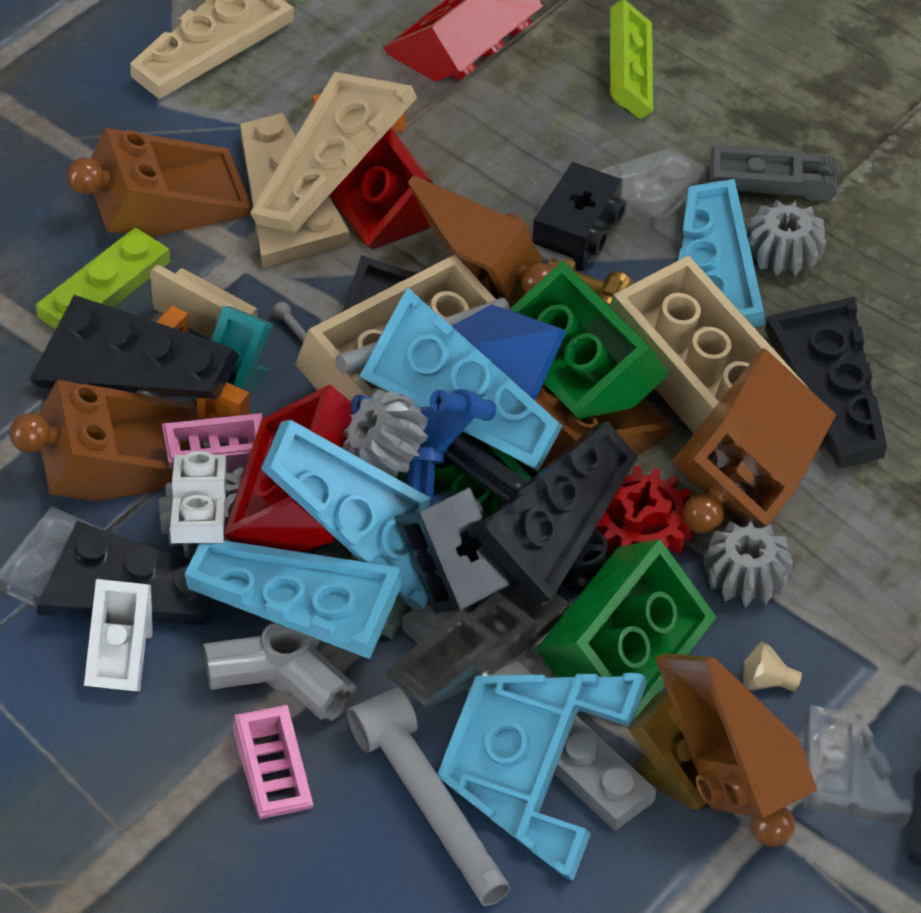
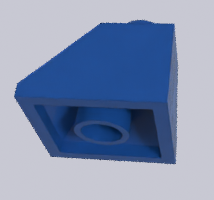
(514, 344)

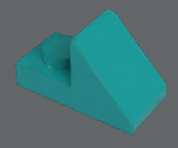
(248, 338)

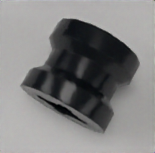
(595, 553)

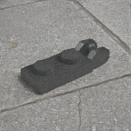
(775, 171)

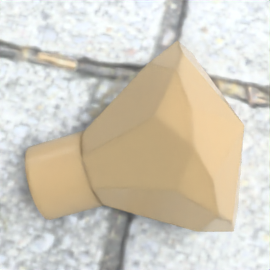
(766, 670)

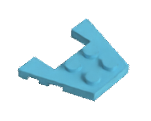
(512, 744)

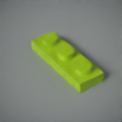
(631, 59)
(108, 276)

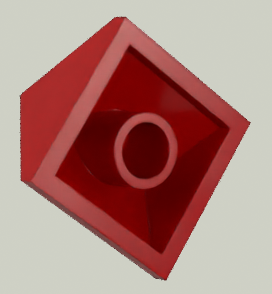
(378, 195)

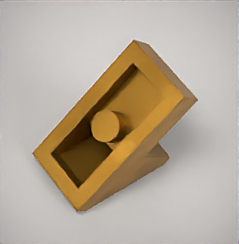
(666, 755)

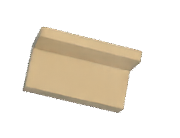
(193, 295)

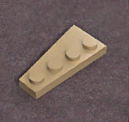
(331, 142)

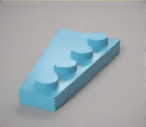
(720, 245)
(427, 355)
(347, 499)
(307, 592)

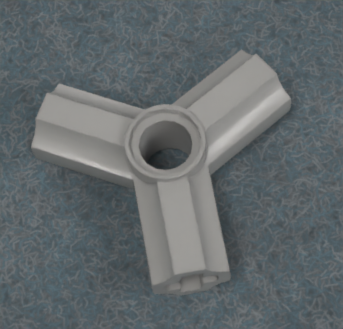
(285, 662)

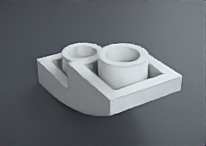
(198, 498)

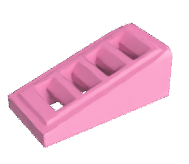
(232, 430)
(266, 723)

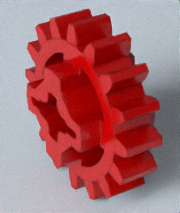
(646, 511)

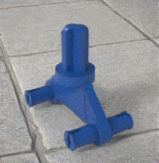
(447, 418)

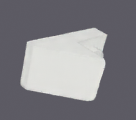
(118, 635)

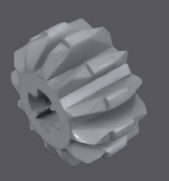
(786, 238)
(386, 432)
(748, 563)

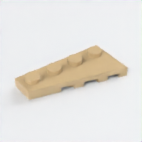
(206, 40)
(264, 147)

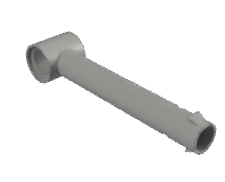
(388, 724)

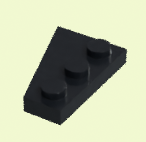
(107, 556)

